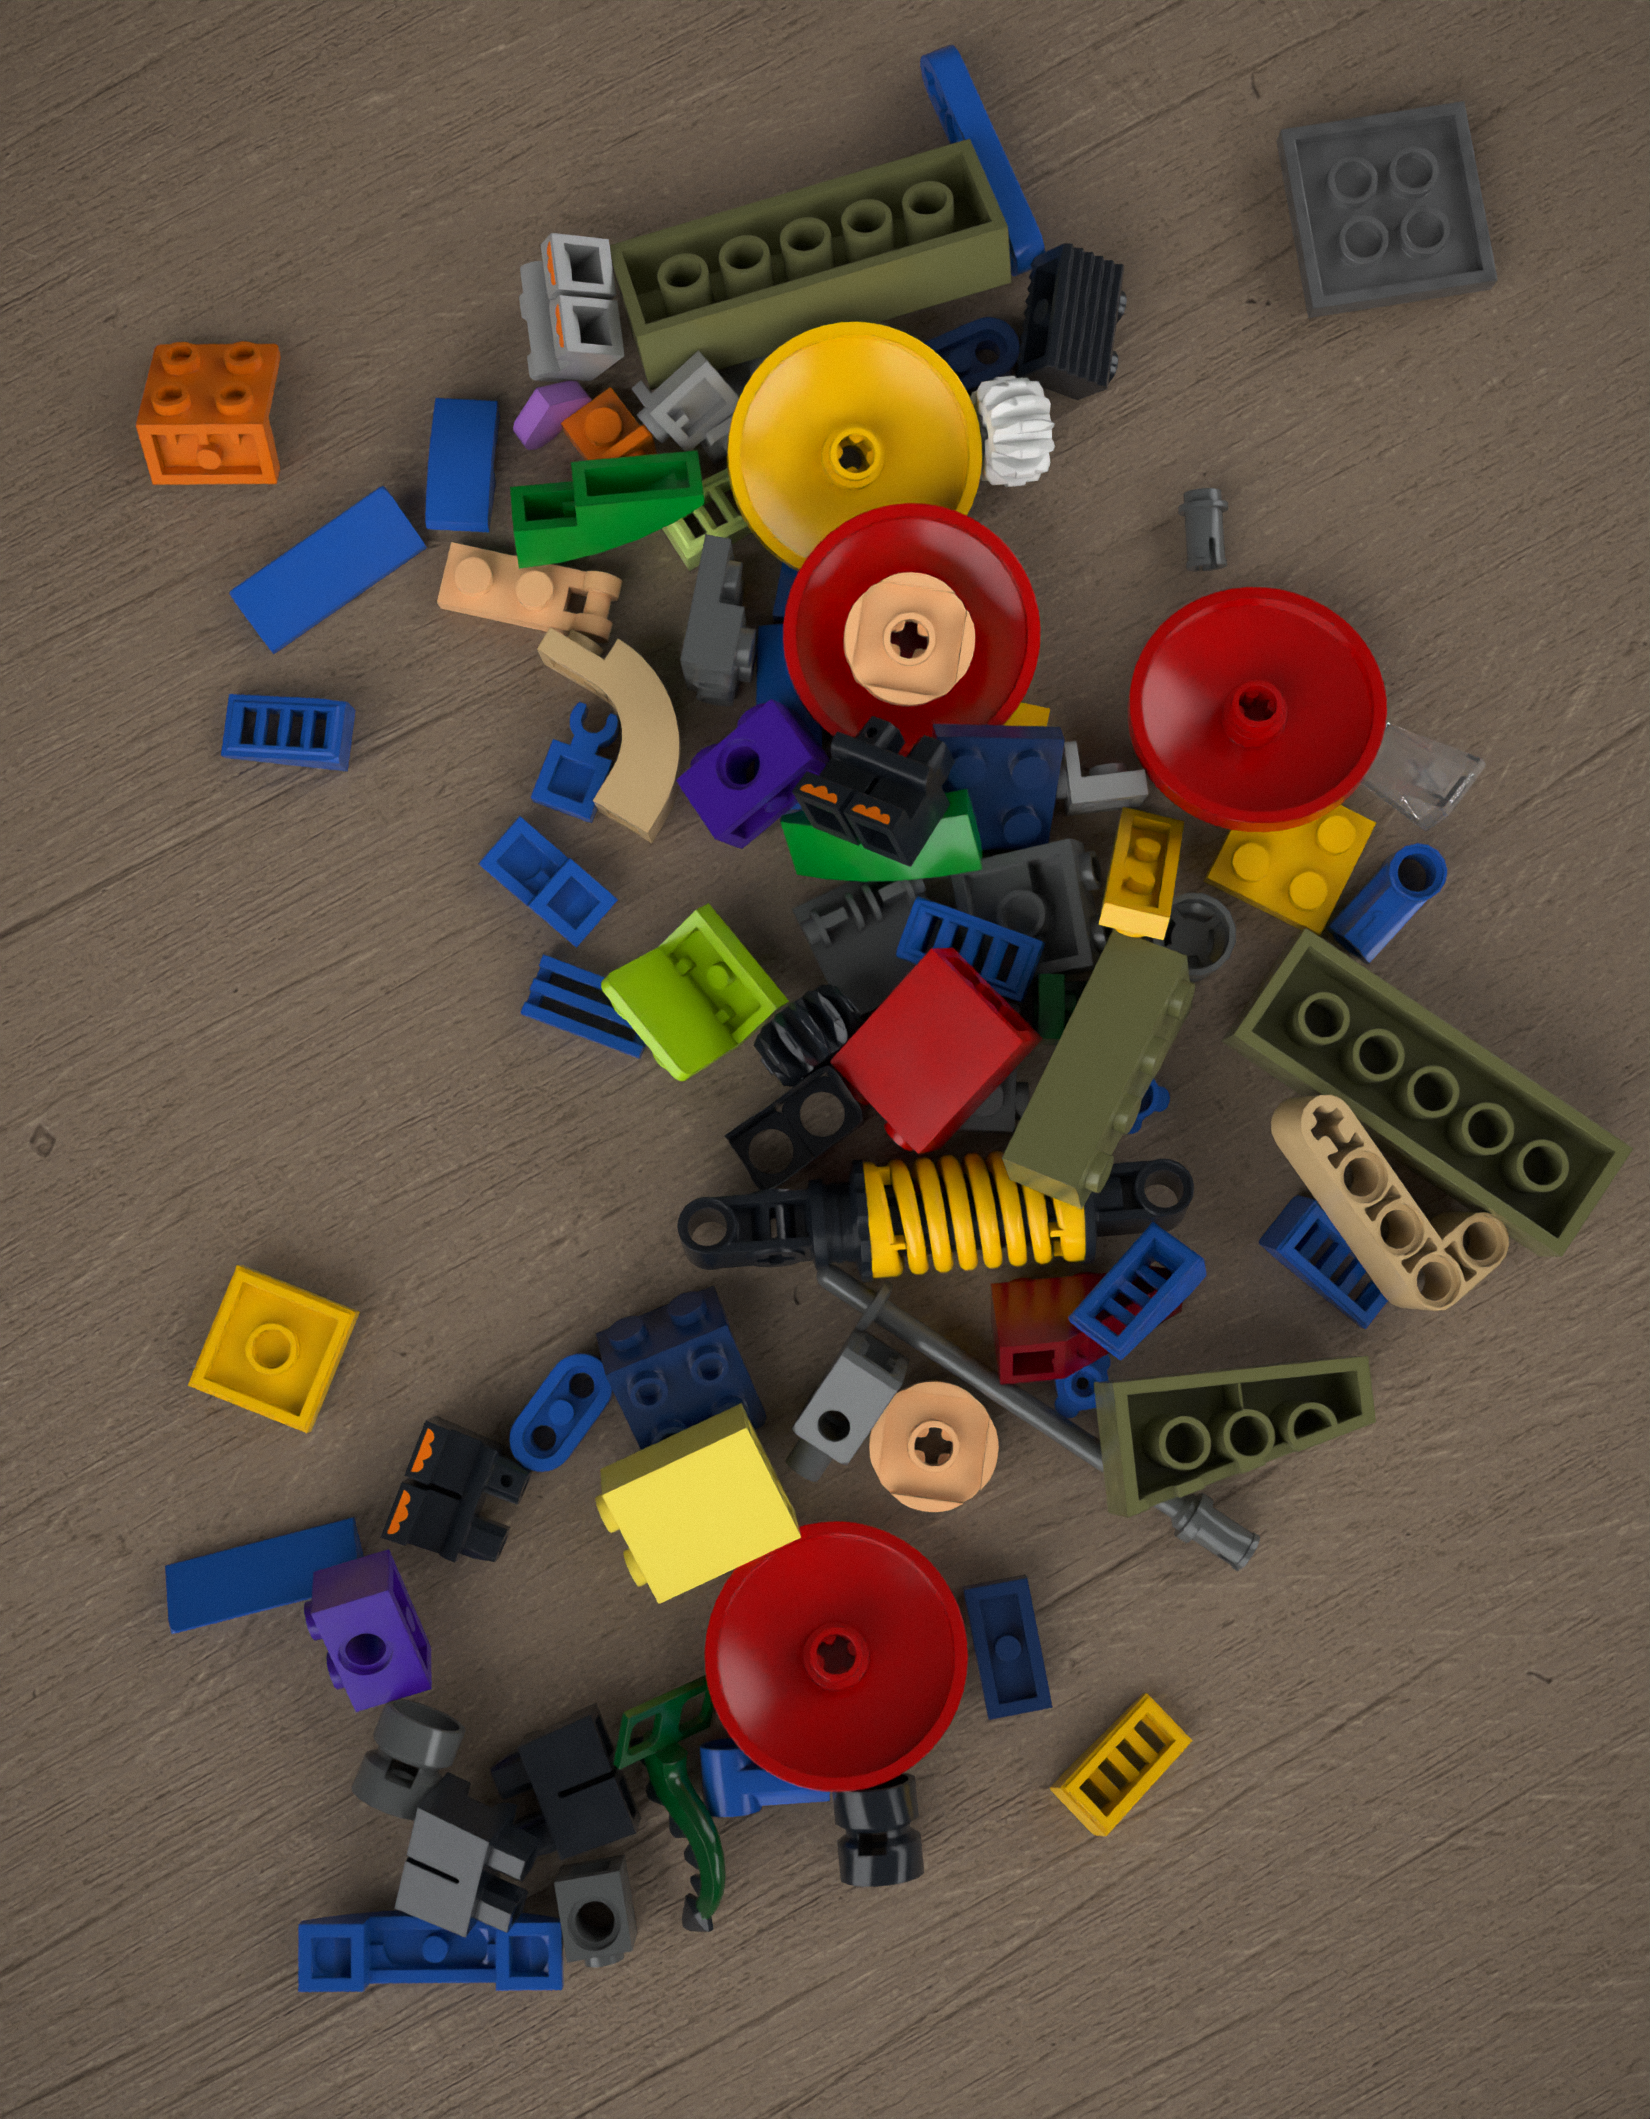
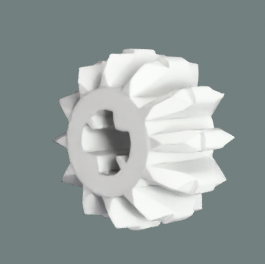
(1013, 430)

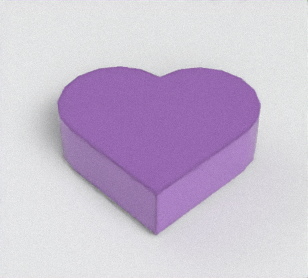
(545, 410)

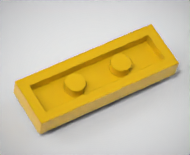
(1142, 874)

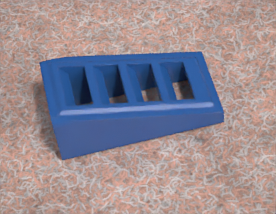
(337, 738)
(921, 926)
(1288, 1231)
(1151, 1246)

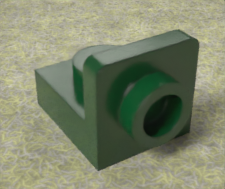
(1053, 1005)

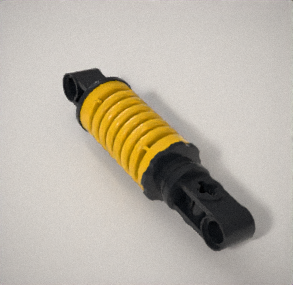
(933, 1211)

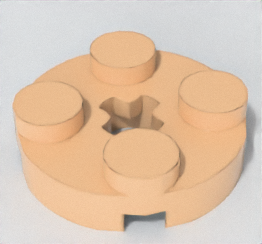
(938, 616)
(956, 1474)

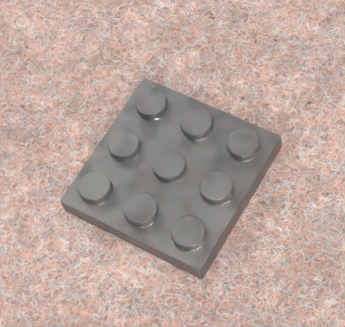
(1386, 209)

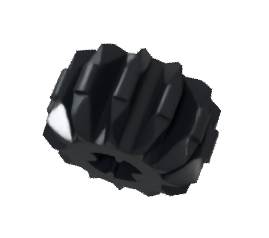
(807, 1034)

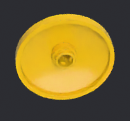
(841, 391)

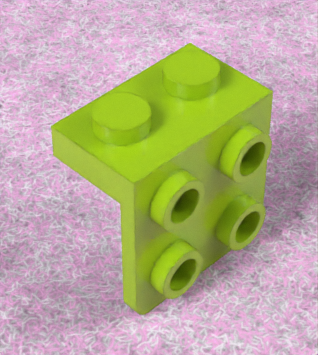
(694, 995)

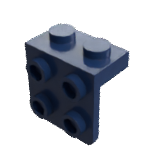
(677, 1367)

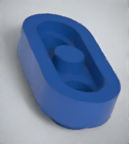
(561, 1410)

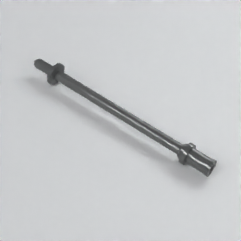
(1190, 1515)

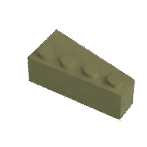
(1101, 1070)
(1202, 1426)

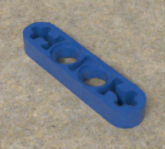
(966, 118)

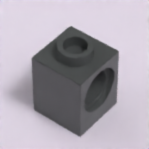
(599, 1881)

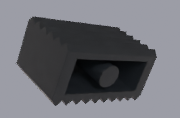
(1071, 322)

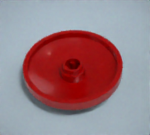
(917, 541)
(1256, 709)
(836, 1657)

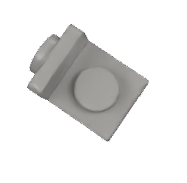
(687, 403)
(1106, 789)

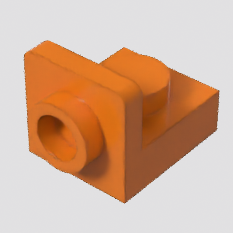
(607, 430)

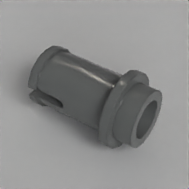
(1204, 529)

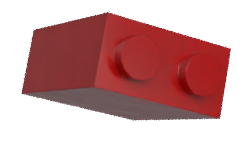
(934, 1051)

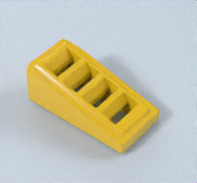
(1120, 1802)

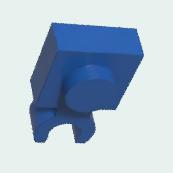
(576, 771)

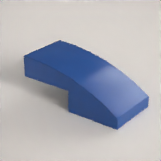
(461, 465)
(547, 881)

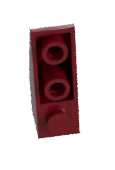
(1034, 1328)

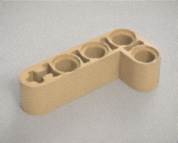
(1320, 1141)

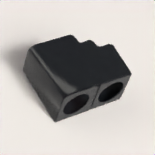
(790, 1124)

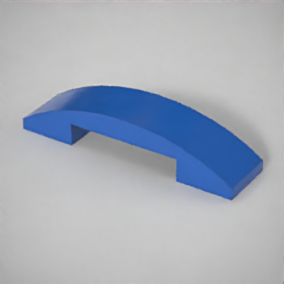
(396, 1947)

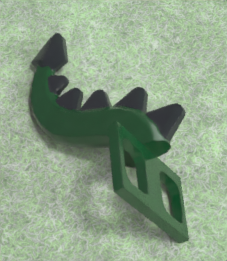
(672, 1789)

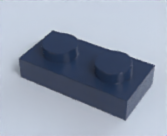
(1007, 1647)

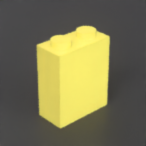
(696, 1505)

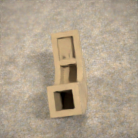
(650, 759)

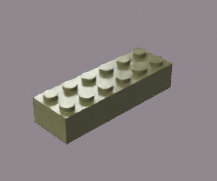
(813, 259)
(1428, 1094)

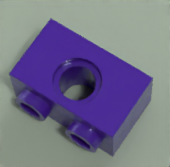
(717, 774)
(369, 1631)

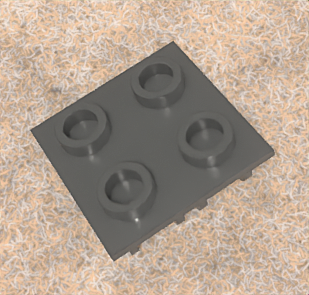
(857, 936)

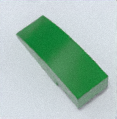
(603, 506)
(950, 849)

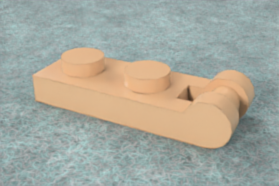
(531, 597)

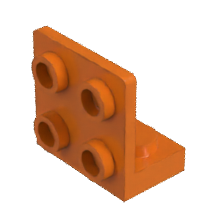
(210, 414)

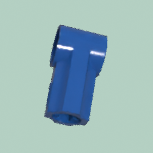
(1386, 904)
(740, 1787)

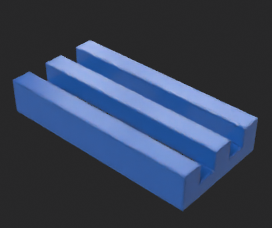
(540, 987)

